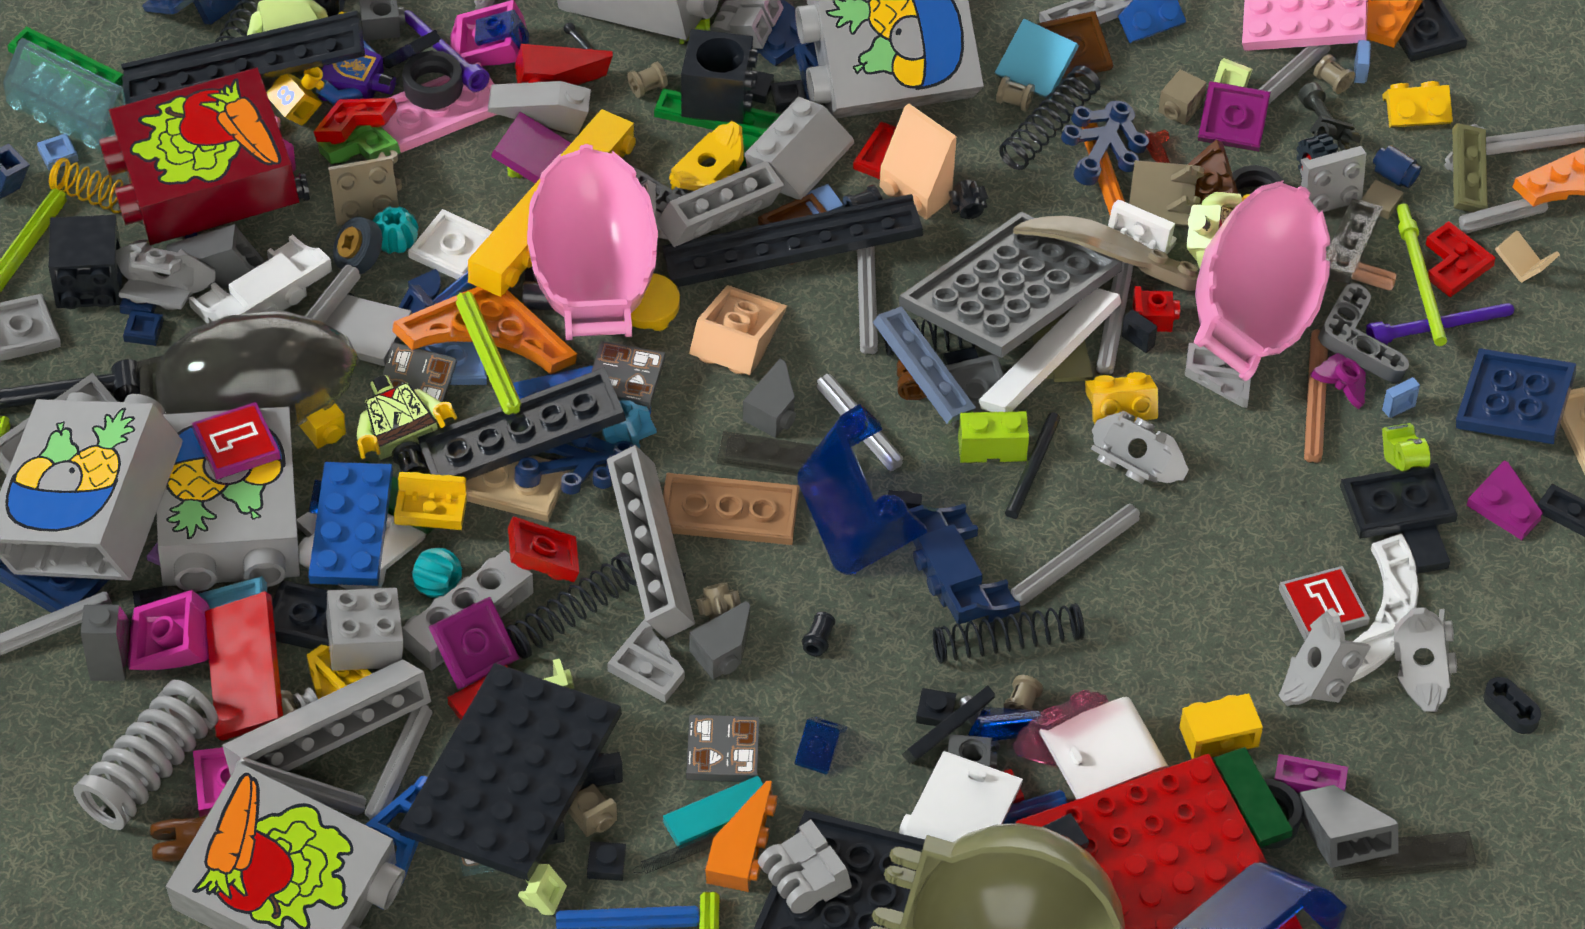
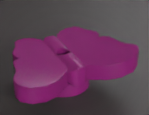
(1345, 375)

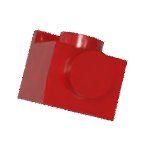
(1157, 307)

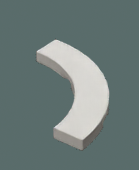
(1399, 597)

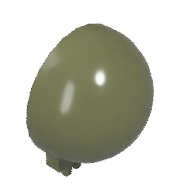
(1001, 881)

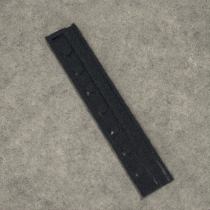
(272, 51)
(793, 240)

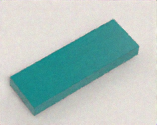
(709, 813)

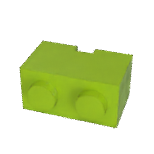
(993, 436)

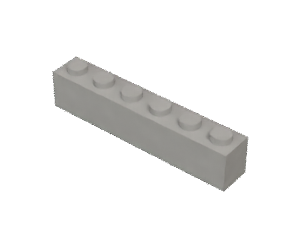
(650, 542)
(333, 719)

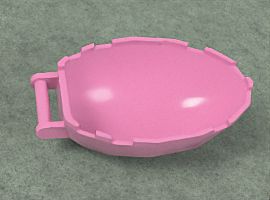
(592, 241)
(1262, 277)

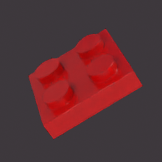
(543, 549)

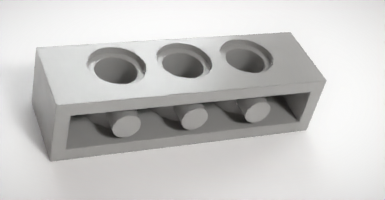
(720, 203)
(495, 579)

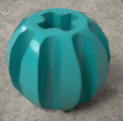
(397, 228)
(436, 572)

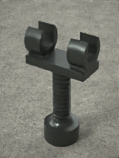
(1313, 98)

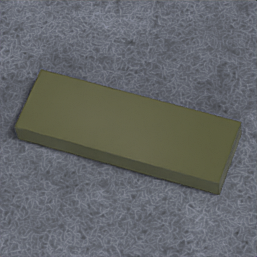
(1469, 168)

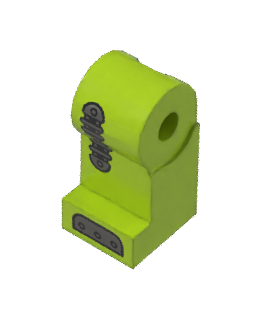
(1404, 448)

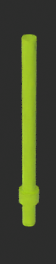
(1409, 233)

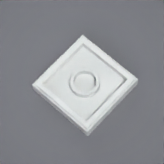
(448, 244)

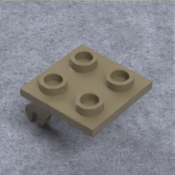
(364, 187)
(1165, 189)

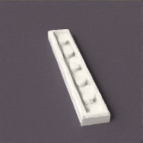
(1050, 351)

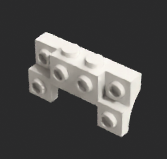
(269, 286)

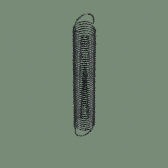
(675, 848)

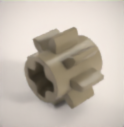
(717, 600)

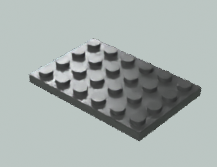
(1008, 287)

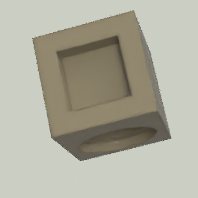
(1182, 97)

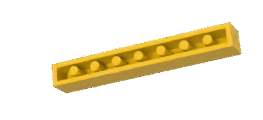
(505, 251)

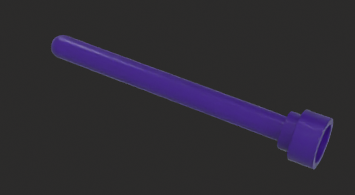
(473, 75)
(1386, 333)

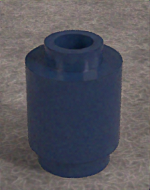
(1396, 166)

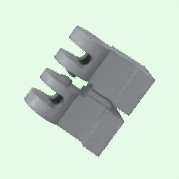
(748, 18)
(805, 869)

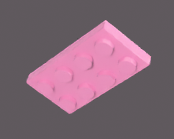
(1303, 23)
(416, 126)

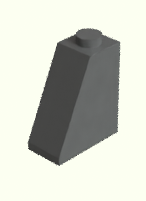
(224, 251)
(105, 641)
(1347, 827)

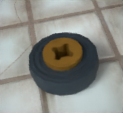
(358, 244)

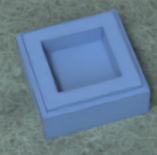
(1362, 61)
(57, 148)
(826, 197)
(1401, 397)

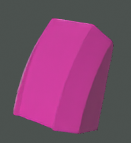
(492, 53)
(169, 633)

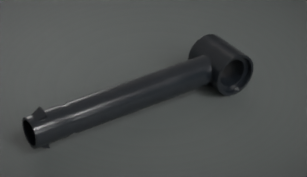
(121, 382)

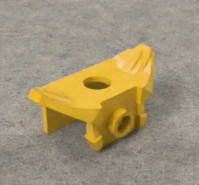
(723, 145)

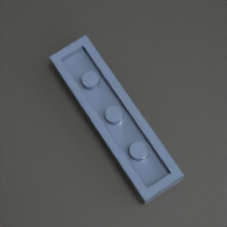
(923, 364)

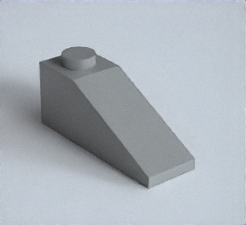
(551, 104)

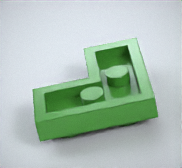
(363, 140)

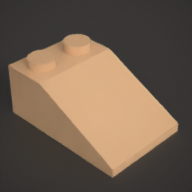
(919, 162)
(736, 330)

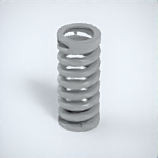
(149, 757)

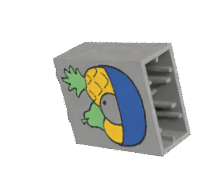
(889, 53)
(85, 486)
(230, 524)

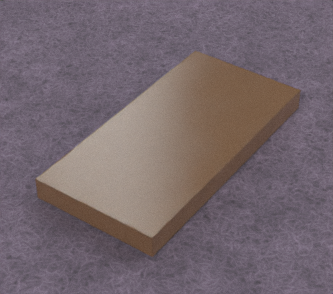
(731, 508)

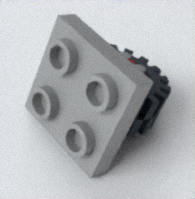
(1329, 174)

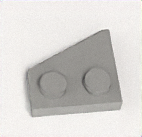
(1216, 375)
(647, 664)

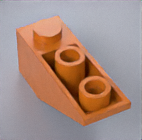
(737, 845)

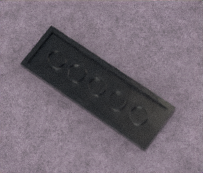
(541, 424)

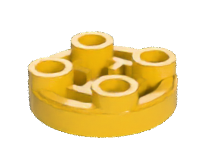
(658, 305)

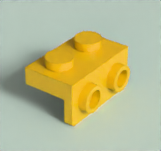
(1418, 105)
(1133, 394)
(430, 500)

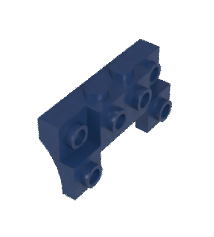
(952, 569)

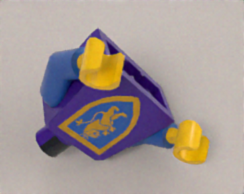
(350, 78)

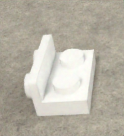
(1143, 226)

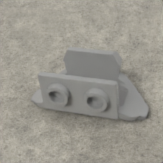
(144, 285)
(1161, 461)
(1323, 663)
(1425, 683)

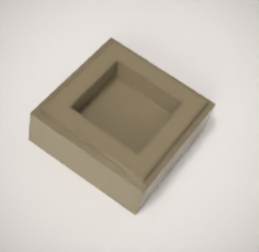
(1384, 196)

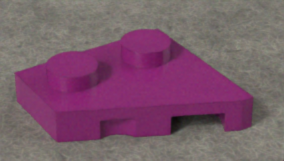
(1506, 502)

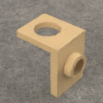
(1521, 257)

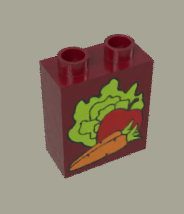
(199, 157)

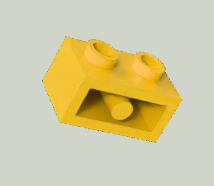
(1221, 726)

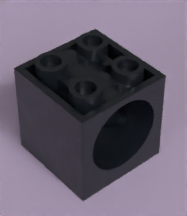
(718, 76)
(84, 261)

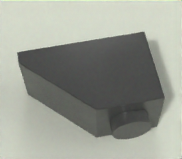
(771, 402)
(721, 641)

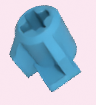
(636, 427)

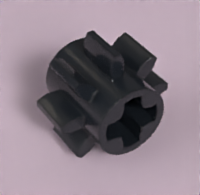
(968, 199)

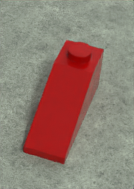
(562, 64)

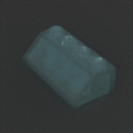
(61, 93)

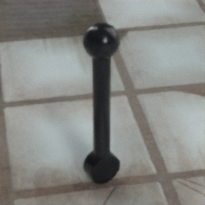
(569, 28)

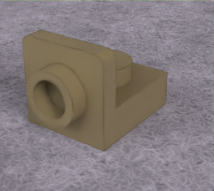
(593, 811)

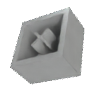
(364, 628)

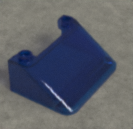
(842, 505)
(1265, 900)

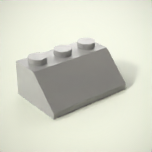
(801, 146)

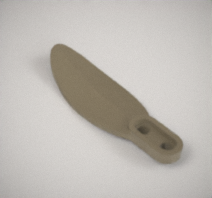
(1115, 245)

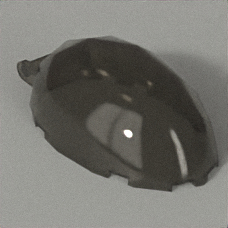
(252, 359)

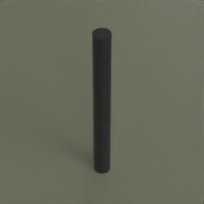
(1032, 465)

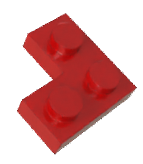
(351, 113)
(1462, 258)

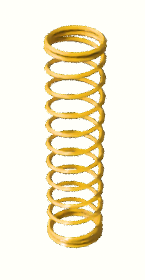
(64, 182)

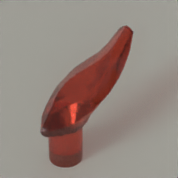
(1155, 147)

